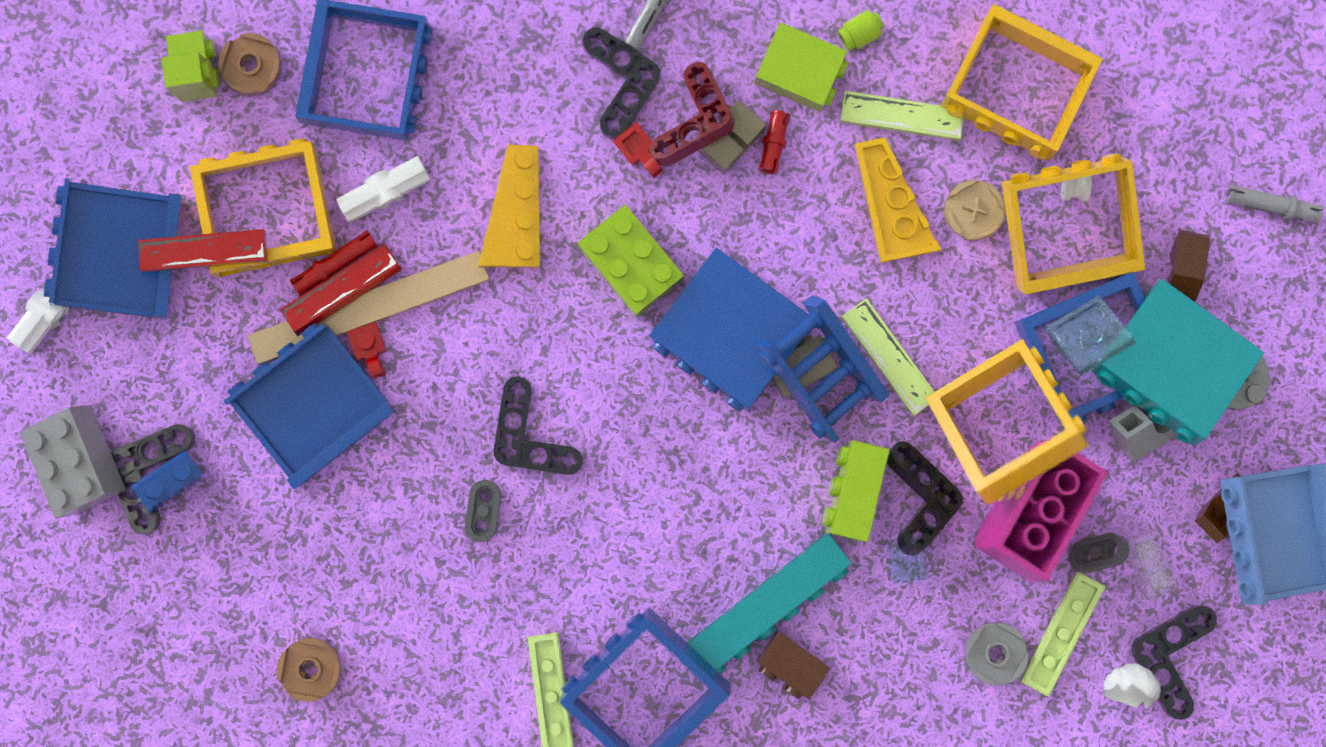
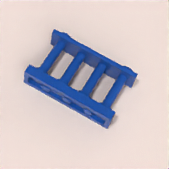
(851, 364)

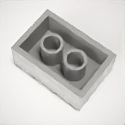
(72, 461)

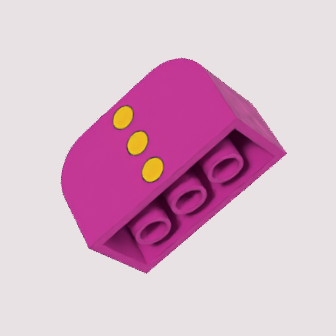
(1038, 519)

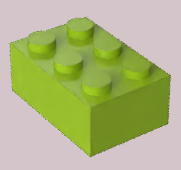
(630, 261)
(855, 490)

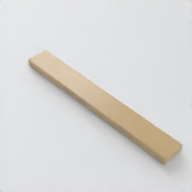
(381, 303)

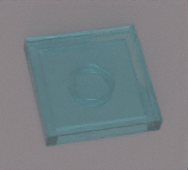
(1090, 335)

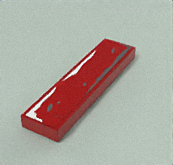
(202, 250)
(340, 289)

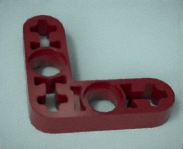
(704, 122)

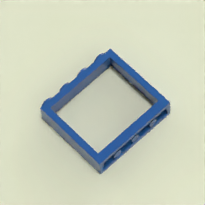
(315, 59)
(1027, 333)
(717, 693)

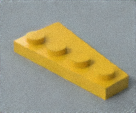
(894, 214)
(513, 226)

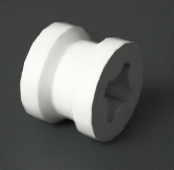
(1077, 188)

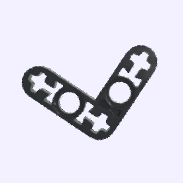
(629, 72)
(523, 446)
(134, 471)
(933, 503)
(1164, 648)

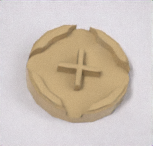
(974, 210)

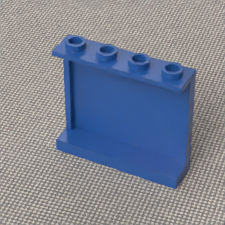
(99, 252)
(717, 327)
(310, 404)

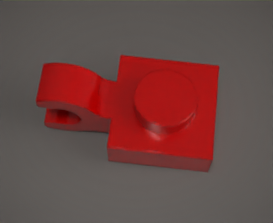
(636, 147)
(367, 345)

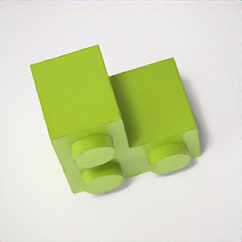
(189, 66)

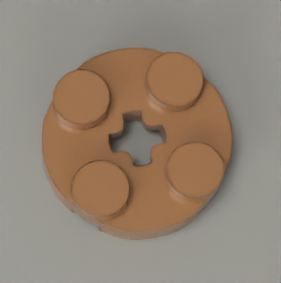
(242, 49)
(295, 680)

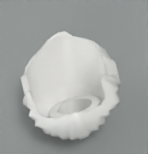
(1132, 685)

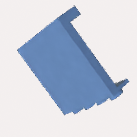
(1277, 532)

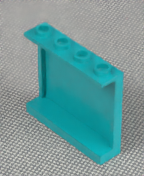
(1181, 364)

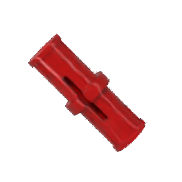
(774, 142)

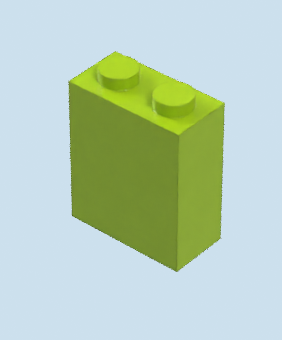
(801, 67)

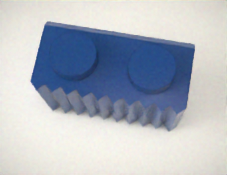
(167, 482)

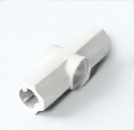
(383, 189)
(36, 322)

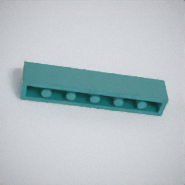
(770, 602)

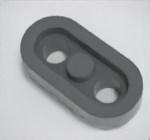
(482, 510)
(1101, 551)

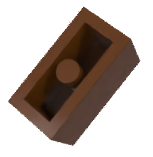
(792, 665)

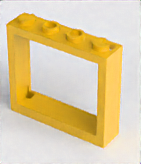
(1043, 43)
(267, 154)
(1087, 271)
(1033, 462)

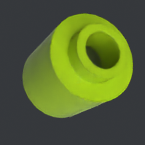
(861, 30)

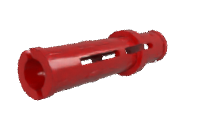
(329, 265)

